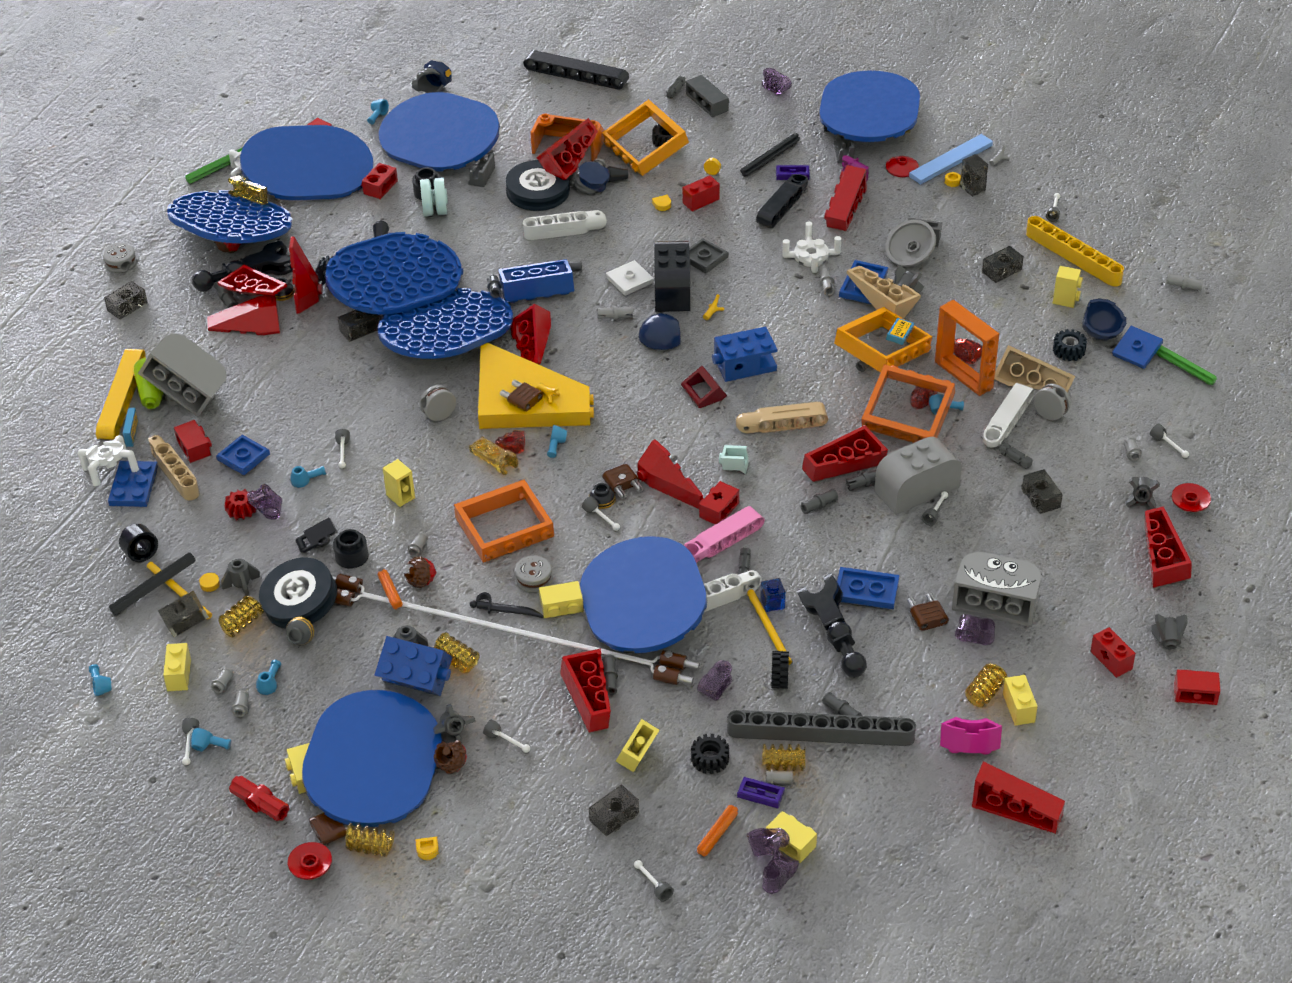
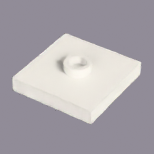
(629, 278)

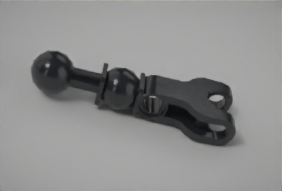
(266, 261)
(838, 631)

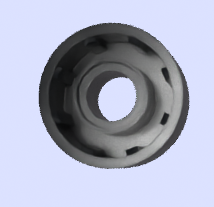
(423, 173)
(138, 542)
(350, 549)

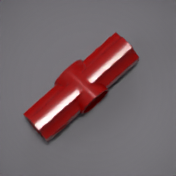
(259, 798)

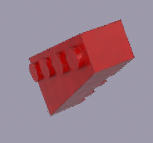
(846, 198)
(844, 455)
(1166, 552)
(587, 686)
(1016, 799)

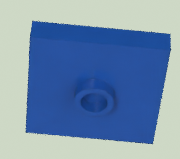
(1137, 347)
(243, 454)

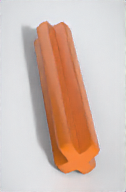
(389, 589)
(717, 830)

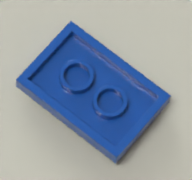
(851, 291)
(133, 488)
(868, 587)

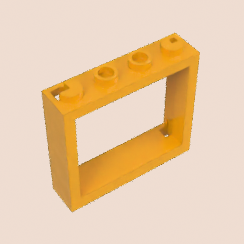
(632, 120)
(848, 336)

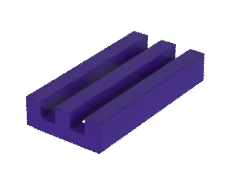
(784, 172)
(759, 795)

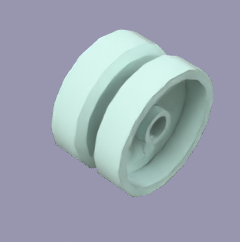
(434, 196)

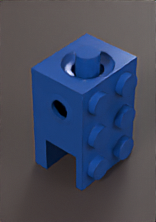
(744, 354)
(414, 666)

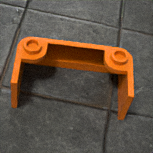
(560, 126)

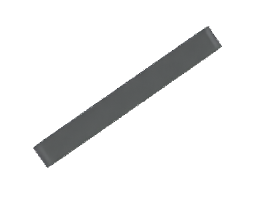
(821, 728)

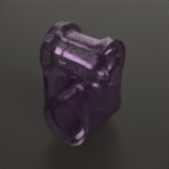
(775, 81)
(266, 501)
(977, 630)
(716, 680)
(767, 841)
(778, 872)

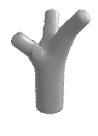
(1000, 156)

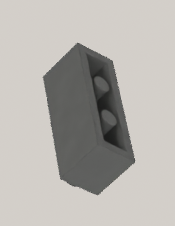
(707, 96)

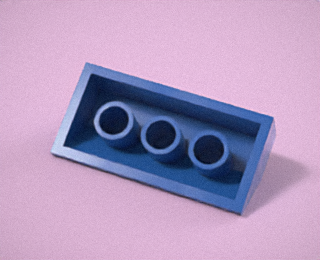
(536, 280)

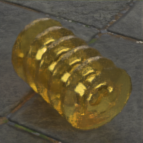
(240, 615)
(463, 657)
(985, 685)
(783, 757)
(369, 841)

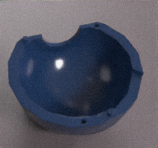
(1103, 319)
(660, 332)

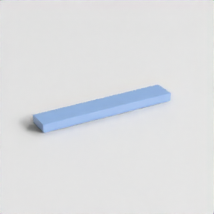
(950, 159)

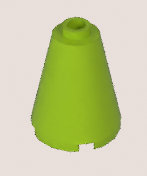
(149, 394)

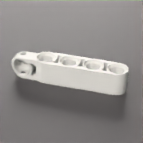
(563, 224)
(1007, 415)
(730, 588)

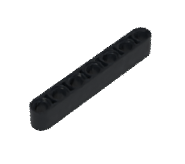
(576, 69)

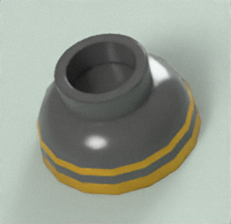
(299, 631)

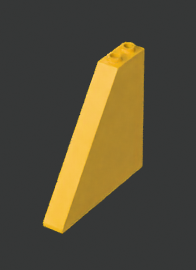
(498, 371)

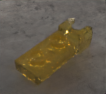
(248, 190)
(494, 454)

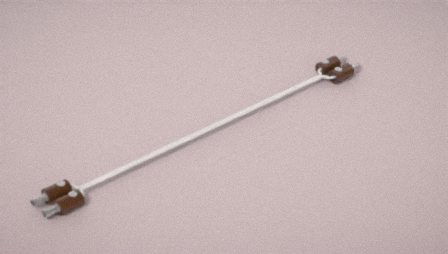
(660, 673)

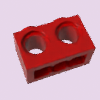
(379, 181)

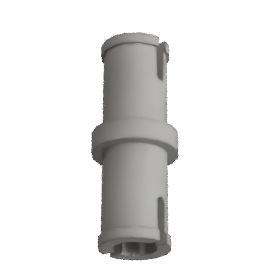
(826, 281)
(1184, 281)
(615, 312)

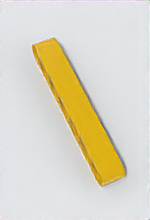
(1075, 251)
(119, 396)

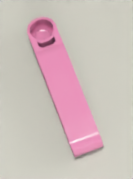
(725, 533)

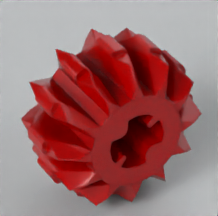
(238, 505)

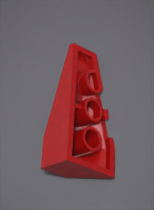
(565, 154)
(304, 278)
(251, 282)
(254, 315)
(532, 332)
(663, 475)

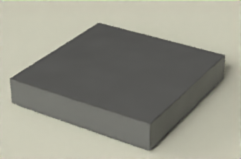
(706, 255)

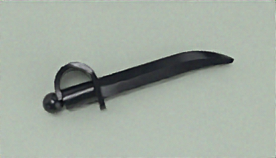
(501, 607)

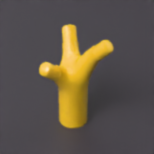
(713, 308)
(548, 391)

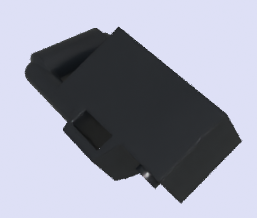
(316, 534)

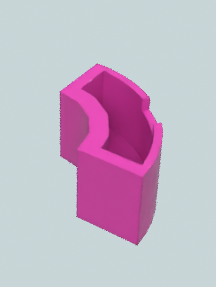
(970, 735)

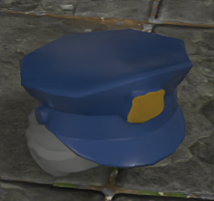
(432, 77)
(590, 178)

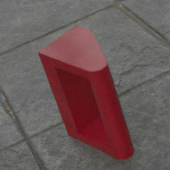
(699, 376)

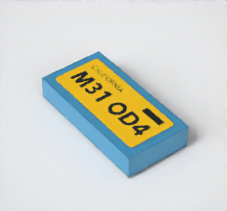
(900, 331)
(130, 427)

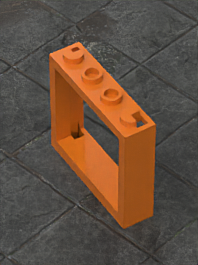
(944, 357)
(901, 430)
(497, 499)

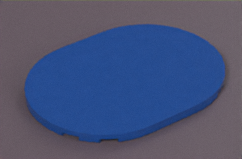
(869, 106)
(439, 131)
(306, 162)
(228, 217)
(393, 273)
(447, 326)
(643, 594)
(371, 758)

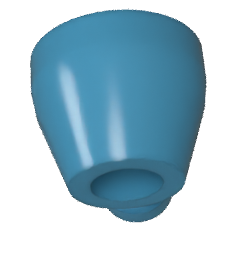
(379, 107)
(935, 401)
(558, 436)
(300, 478)
(266, 683)
(101, 684)
(202, 738)

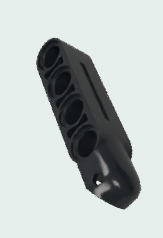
(782, 200)

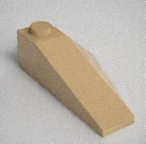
(884, 292)
(1029, 371)

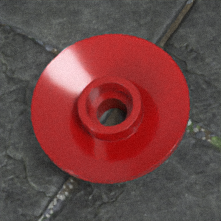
(901, 166)
(1191, 497)
(306, 854)

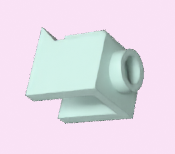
(734, 458)

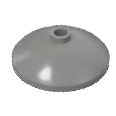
(908, 236)

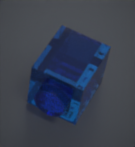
(772, 595)

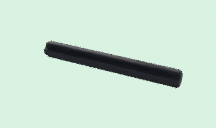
(770, 154)
(152, 583)

